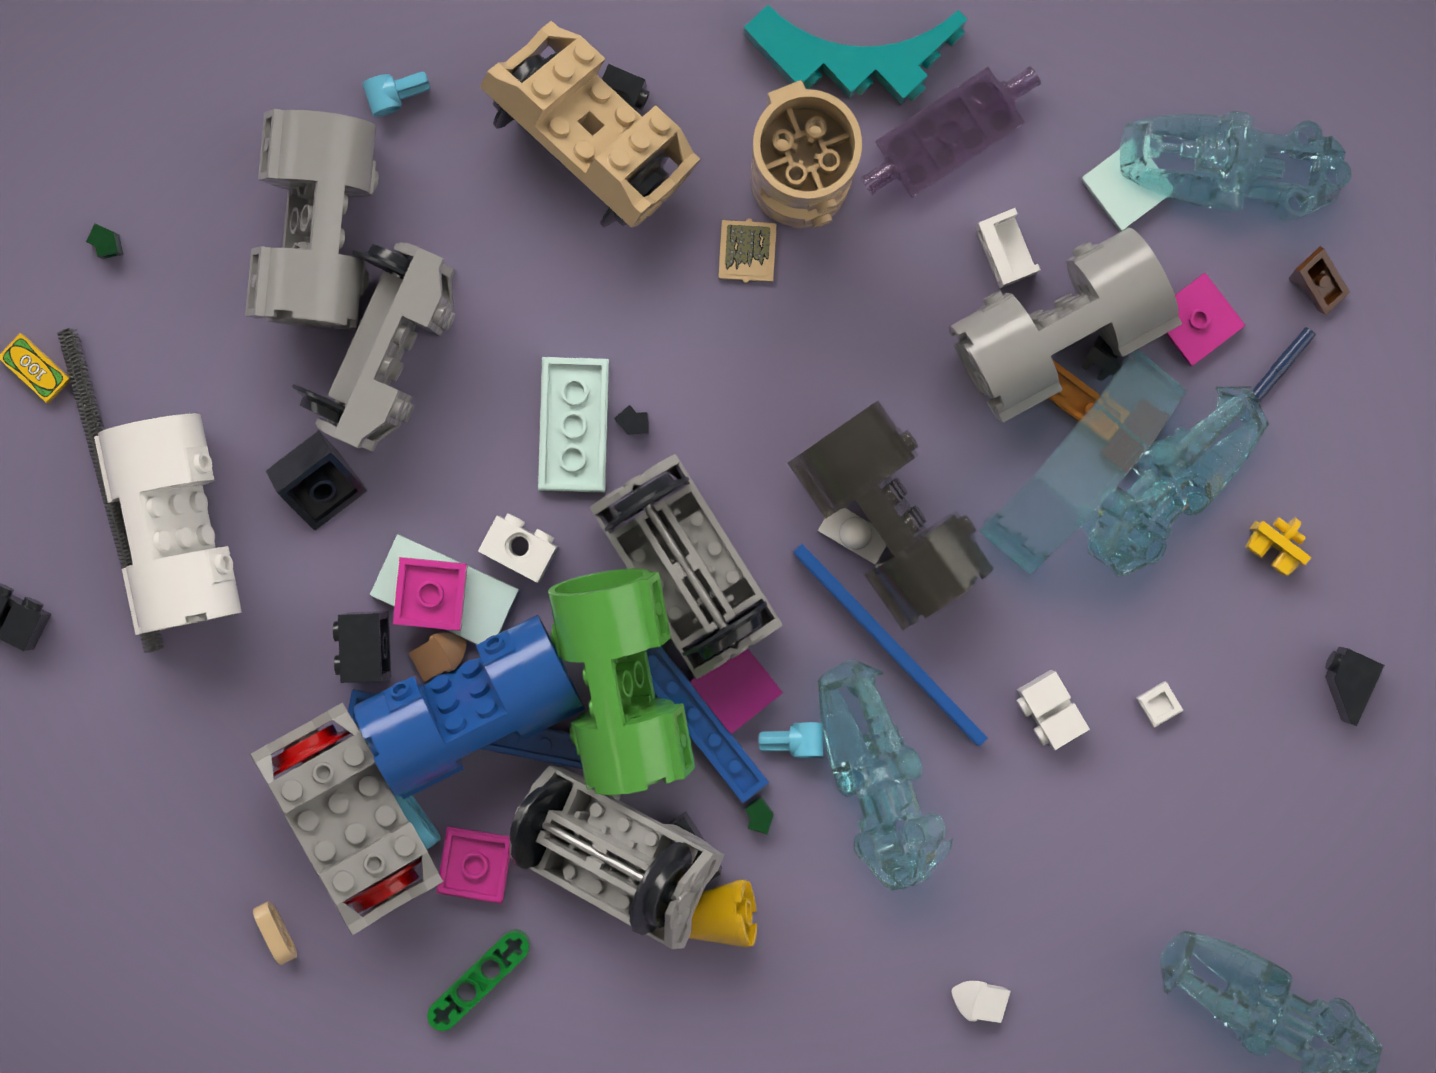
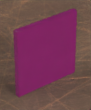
(737, 690)

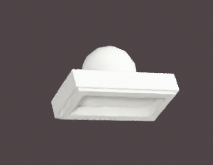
(854, 534)

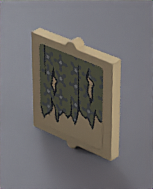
(747, 251)

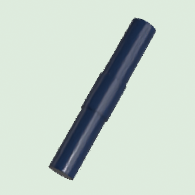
(1283, 363)

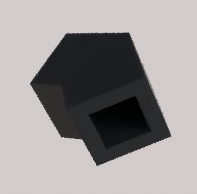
(633, 422)

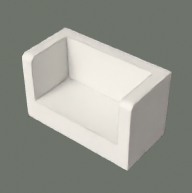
(1006, 248)

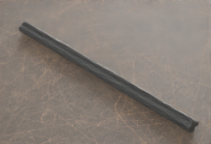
(92, 428)

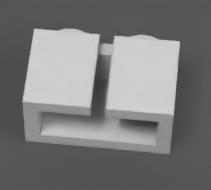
(1052, 710)

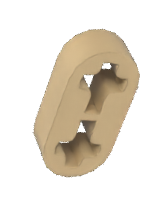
(275, 932)

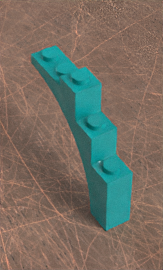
(851, 67)

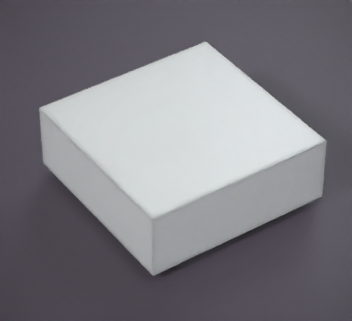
(1159, 704)

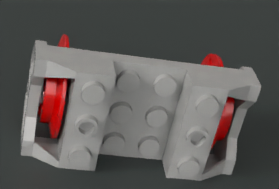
(346, 819)

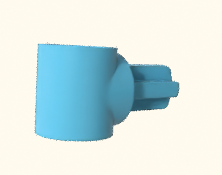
(386, 94)
(802, 740)

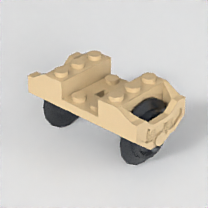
(590, 124)

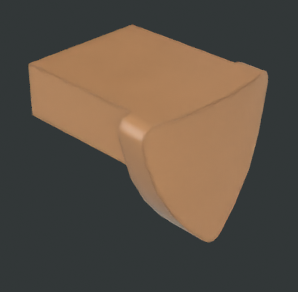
(439, 654)

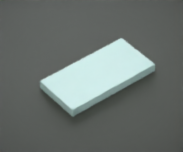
(573, 424)
(485, 600)

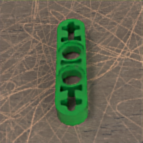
(480, 981)

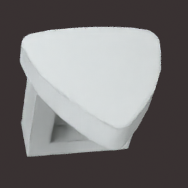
(981, 1000)

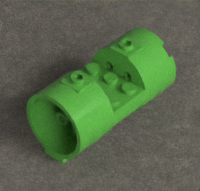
(627, 733)

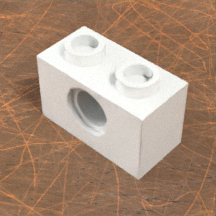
(498, 547)

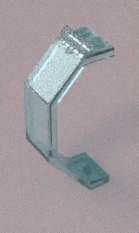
(1086, 463)

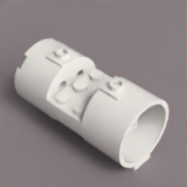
(159, 479)

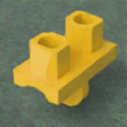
(1265, 536)

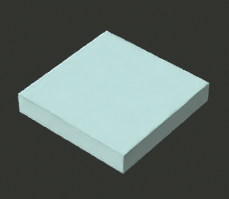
(1117, 195)

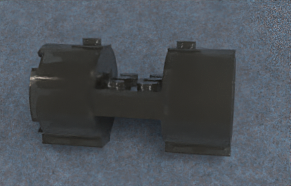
(925, 564)

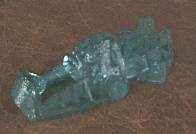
(1230, 160)
(1174, 480)
(881, 775)
(1266, 1011)

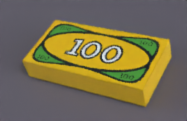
(34, 368)

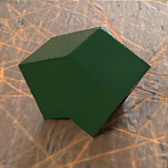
(105, 241)
(760, 815)

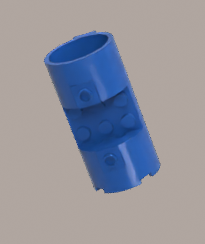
(427, 728)

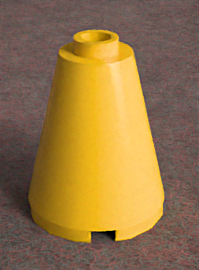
(726, 915)

